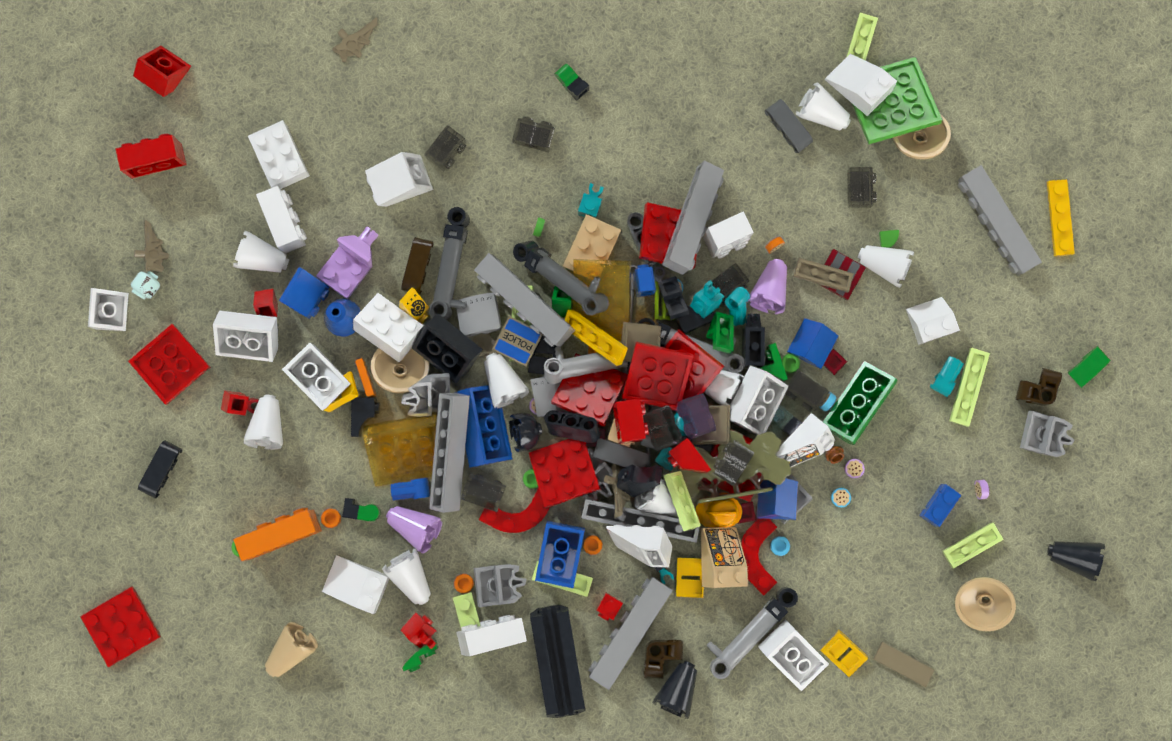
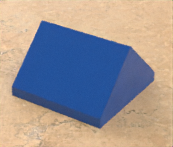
(813, 343)
(780, 502)

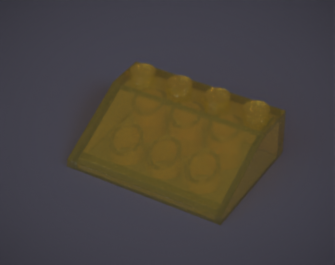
(615, 284)
(401, 449)

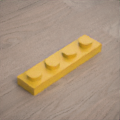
(1060, 217)
(596, 338)

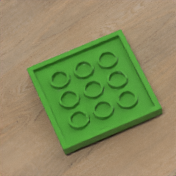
(905, 108)

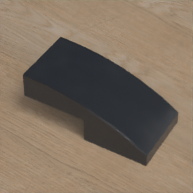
(673, 298)

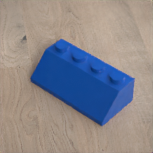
(486, 429)

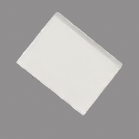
(108, 310)

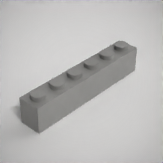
(693, 218)
(999, 221)
(523, 299)
(449, 452)
(605, 512)
(630, 632)

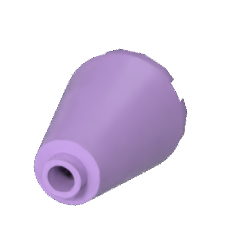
(770, 288)
(414, 527)

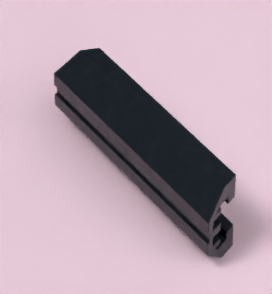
(557, 661)

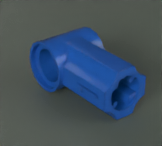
(415, 489)

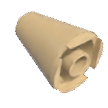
(290, 649)

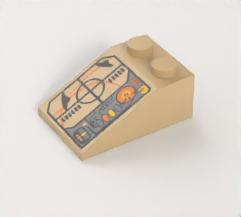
(722, 558)

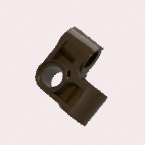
(1032, 392)
(668, 650)

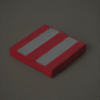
(844, 263)

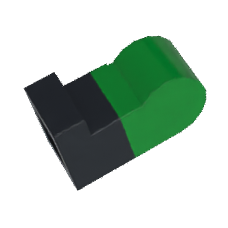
(572, 82)
(367, 513)

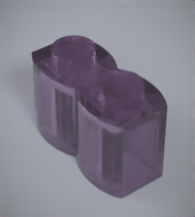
(696, 416)

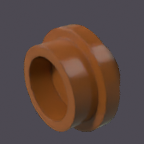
(835, 454)

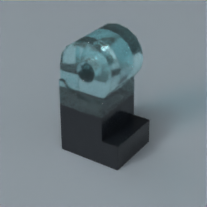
(786, 421)

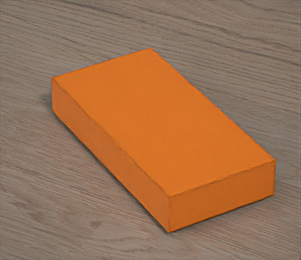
(365, 377)

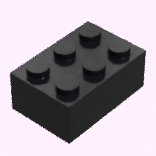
(446, 348)

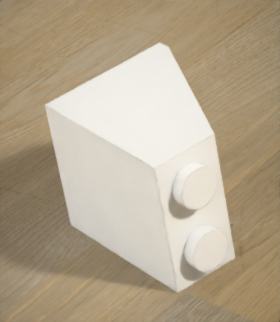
(398, 179)

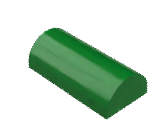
(859, 403)

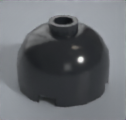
(525, 431)

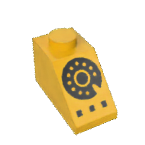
(414, 306)

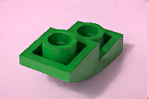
(1089, 366)
(416, 660)

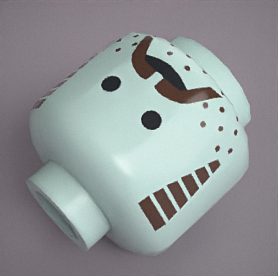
(145, 285)

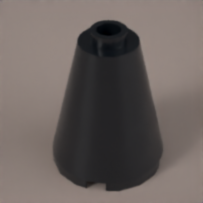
(1078, 557)
(678, 690)

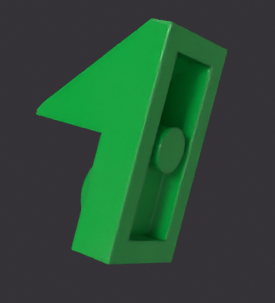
(722, 332)
(776, 368)

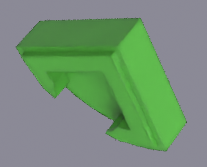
(888, 238)

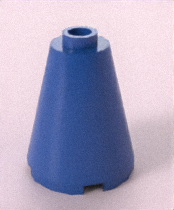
(340, 317)

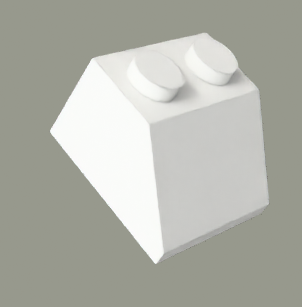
(932, 320)

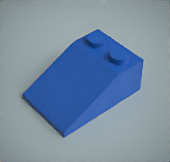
(304, 293)
(560, 554)

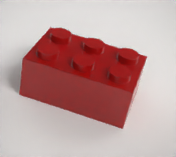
(150, 156)
(629, 421)

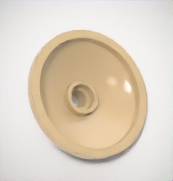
(934, 141)
(385, 370)
(981, 613)

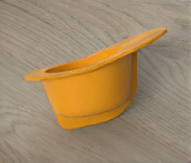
(719, 513)

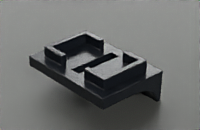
(536, 363)

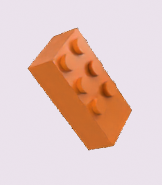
(277, 535)

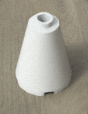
(823, 109)
(259, 255)
(887, 262)
(503, 381)
(724, 387)
(265, 425)
(657, 501)
(409, 576)

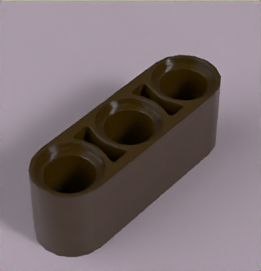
(416, 265)

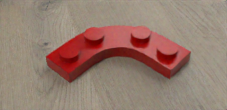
(516, 522)
(750, 544)

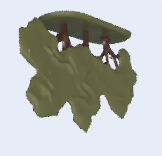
(764, 461)

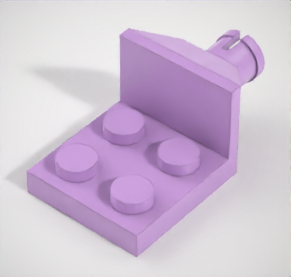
(349, 263)

